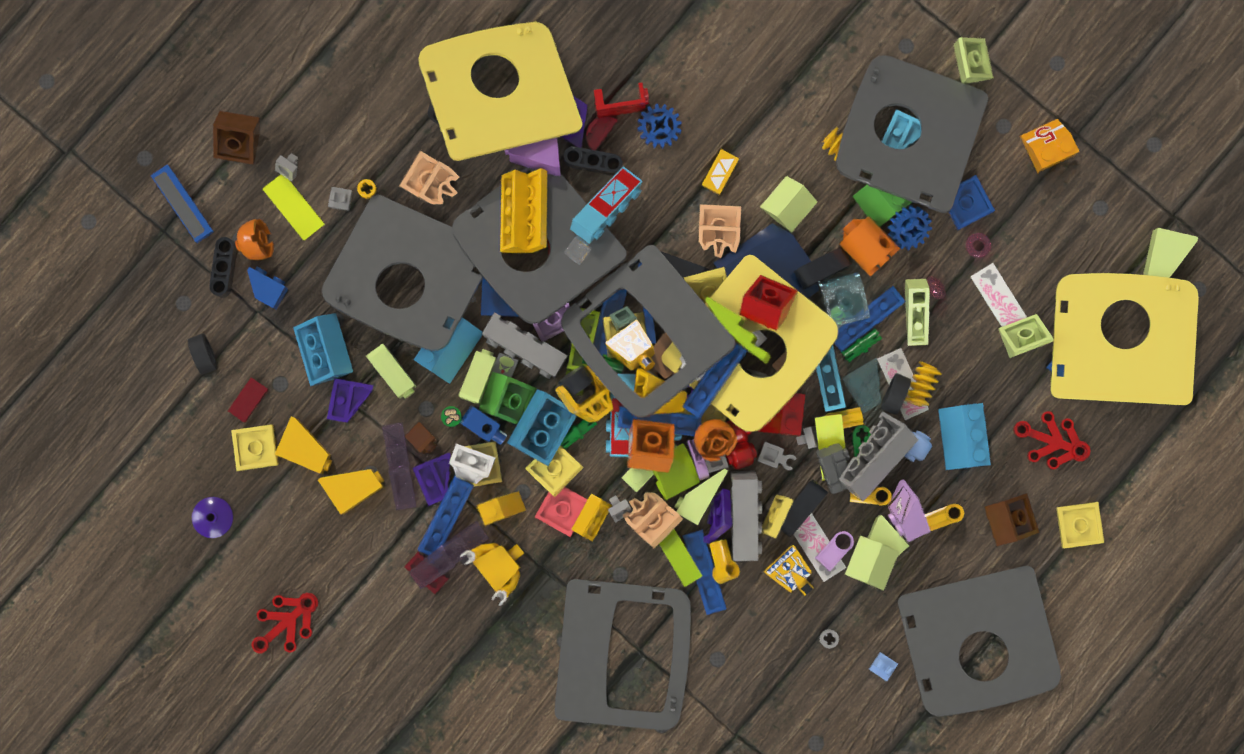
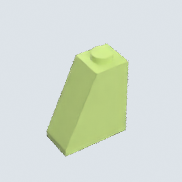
(1167, 252)
(392, 371)
(478, 377)
(887, 535)

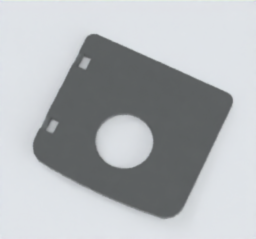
(948, 122)
(399, 235)
(557, 282)
(996, 603)

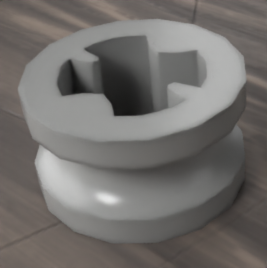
(833, 634)

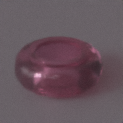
(978, 254)
(936, 287)

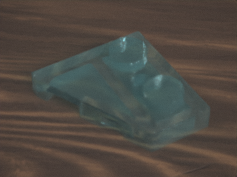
(864, 385)

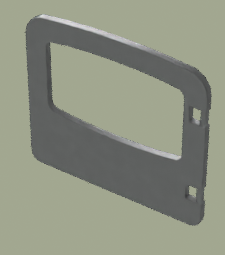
(675, 308)
(585, 655)

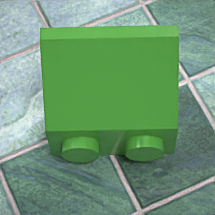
(879, 204)
(506, 398)

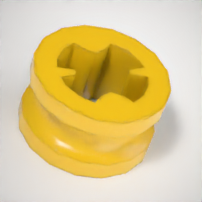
(370, 183)

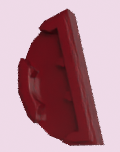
(599, 130)

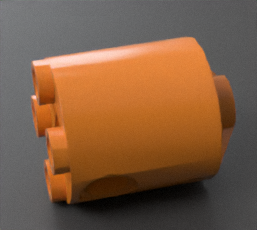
(867, 244)

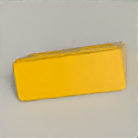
(591, 517)

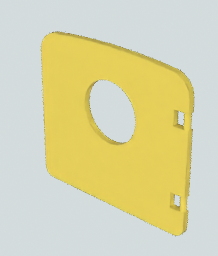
(534, 112)
(807, 337)
(1152, 372)

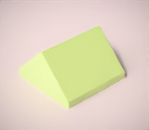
(972, 60)
(789, 203)
(1025, 335)
(872, 562)

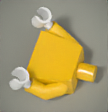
(497, 567)

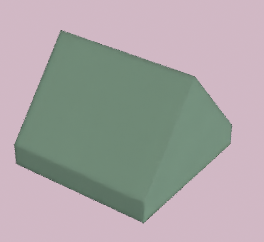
(622, 318)

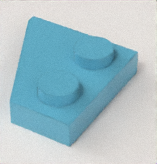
(902, 131)

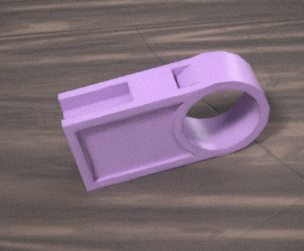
(698, 460)
(831, 554)

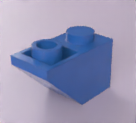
(266, 289)

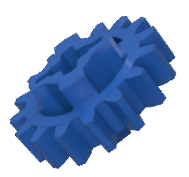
(652, 121)
(909, 227)

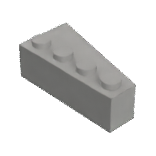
(525, 346)
(877, 456)
(745, 515)

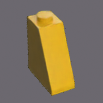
(647, 383)
(303, 448)
(351, 488)
(501, 508)

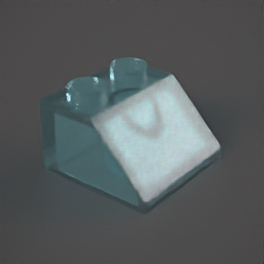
(851, 293)

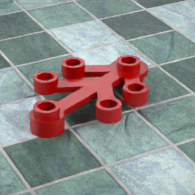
(1055, 441)
(288, 621)

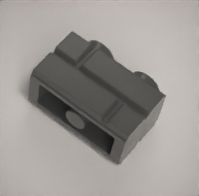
(833, 463)

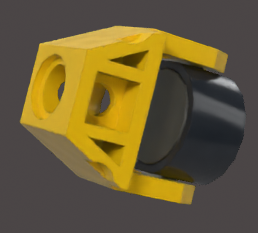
(576, 382)

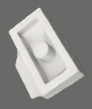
(471, 464)

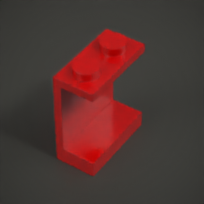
(621, 107)

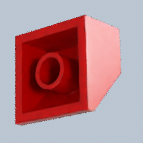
(767, 302)
(788, 419)

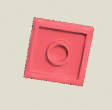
(561, 510)

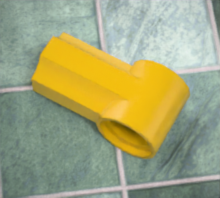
(850, 417)
(871, 499)
(941, 518)
(724, 568)

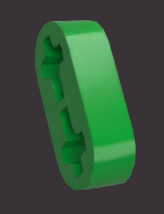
(856, 442)

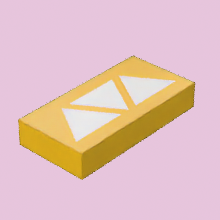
(720, 172)

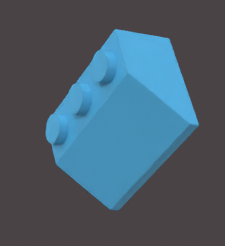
(323, 349)
(449, 360)
(542, 427)
(964, 436)

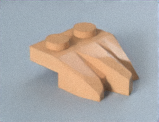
(429, 179)
(719, 227)
(652, 518)

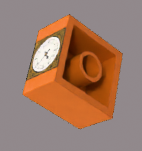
(651, 445)

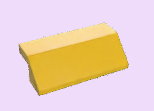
(523, 211)

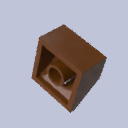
(235, 137)
(1011, 519)

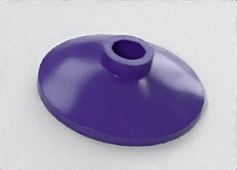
(222, 521)

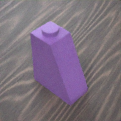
(537, 155)

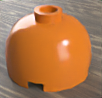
(253, 240)
(714, 439)

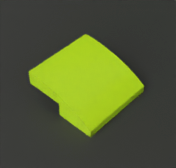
(680, 476)

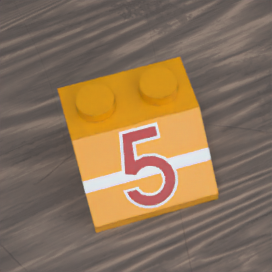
(1049, 145)

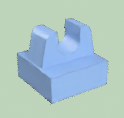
(883, 666)

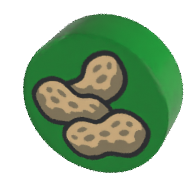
(451, 416)

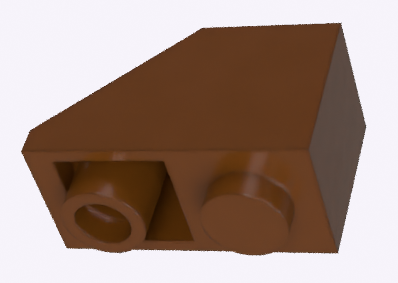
(422, 438)

